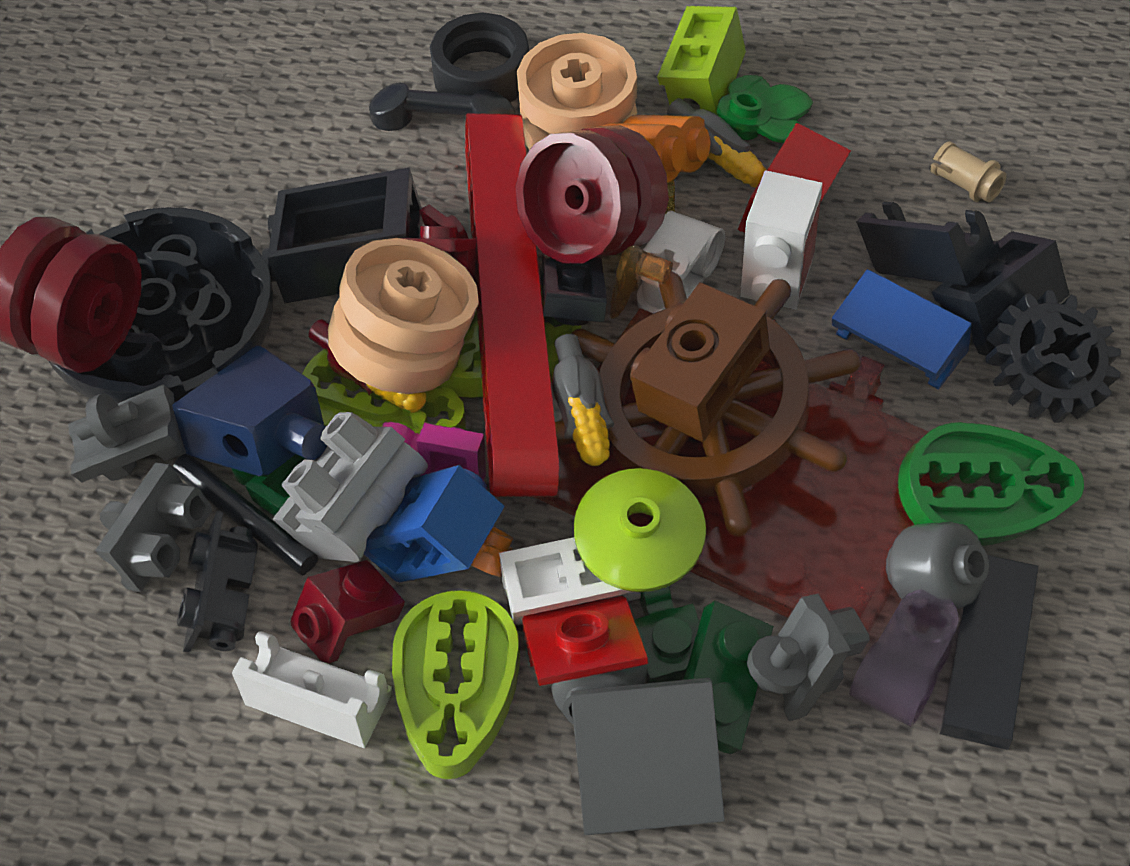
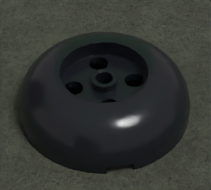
(182, 260)

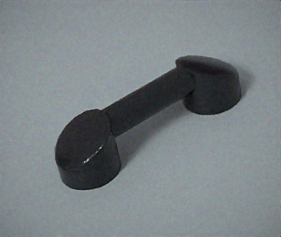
(394, 105)

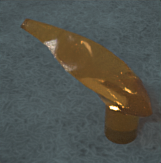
(632, 266)

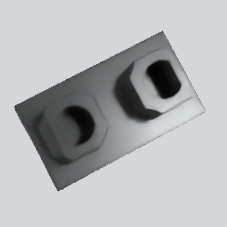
(123, 432)
(145, 528)
(807, 654)

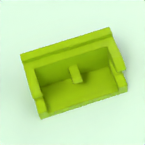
(703, 56)

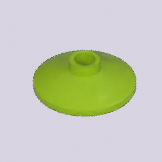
(634, 555)

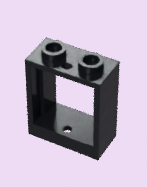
(333, 210)

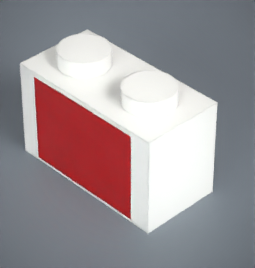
(780, 235)

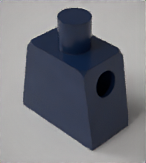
(252, 415)

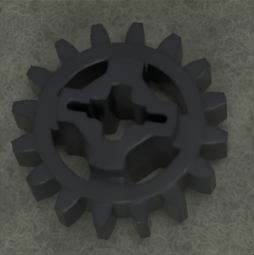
(1057, 360)

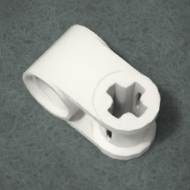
(690, 246)

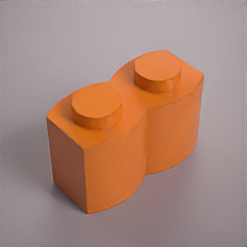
(679, 140)

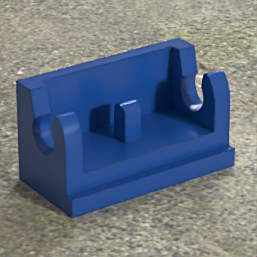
(904, 326)

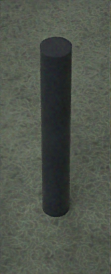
(245, 514)

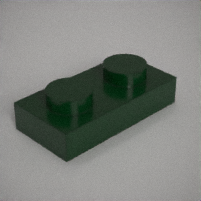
(722, 655)

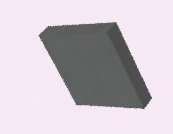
(647, 756)

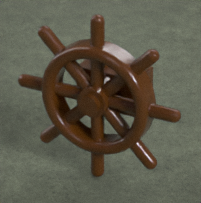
(693, 371)

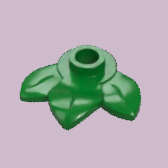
(760, 109)

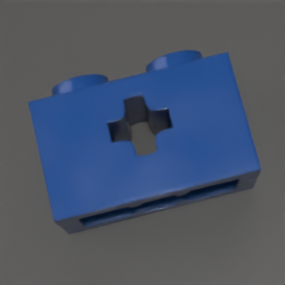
(436, 526)

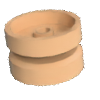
(575, 85)
(402, 315)

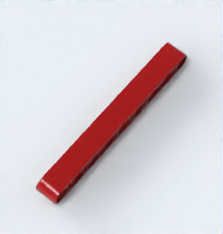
(509, 316)

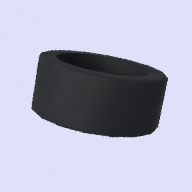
(477, 34)

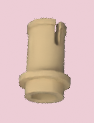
(976, 176)

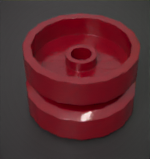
(591, 193)
(66, 293)

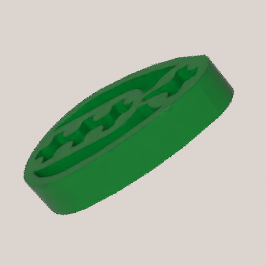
(1008, 459)

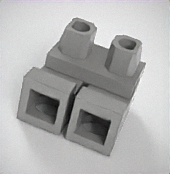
(349, 488)

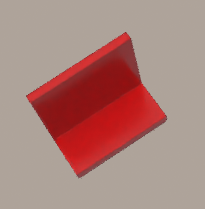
(583, 640)

